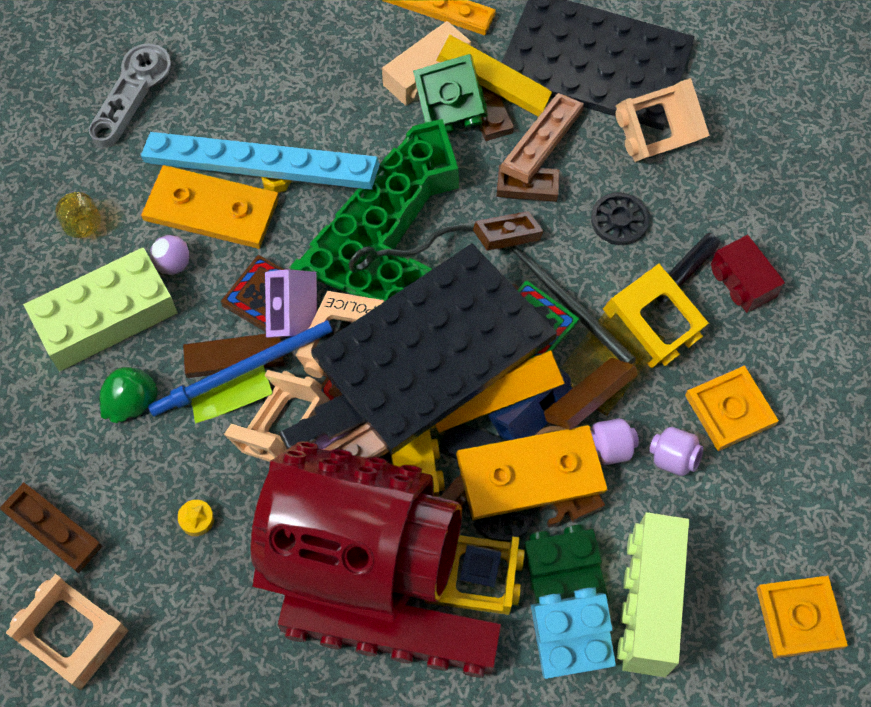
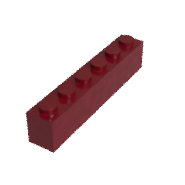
(414, 634)

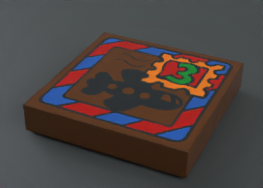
(248, 294)

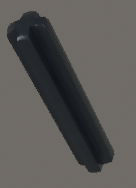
(692, 261)

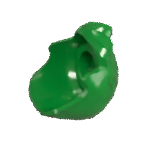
(126, 394)

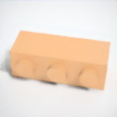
(399, 74)

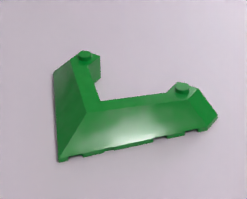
(381, 217)

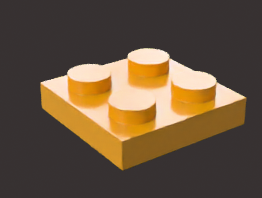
(731, 408)
(801, 617)

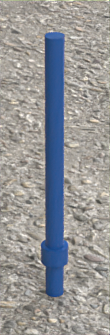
(183, 395)

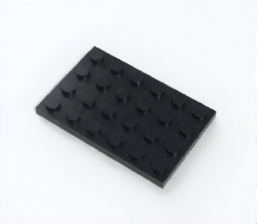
(597, 56)
(433, 347)

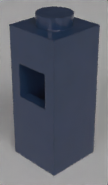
(527, 416)

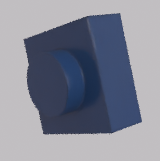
(480, 565)

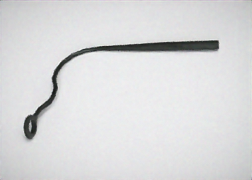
(564, 297)

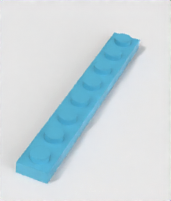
(261, 160)

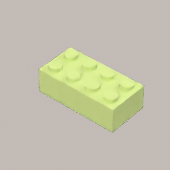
(100, 309)
(654, 595)

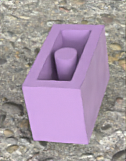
(289, 302)

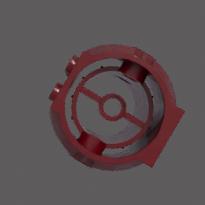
(352, 532)

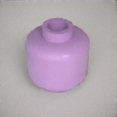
(614, 441)
(676, 451)

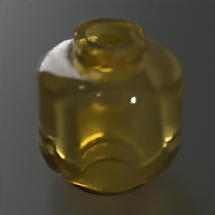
(78, 215)

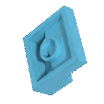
(573, 633)

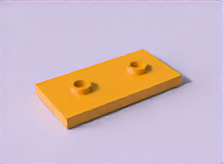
(210, 206)
(531, 472)

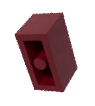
(746, 274)

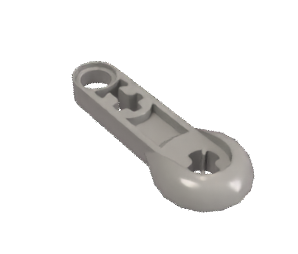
(130, 90)

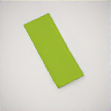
(232, 395)

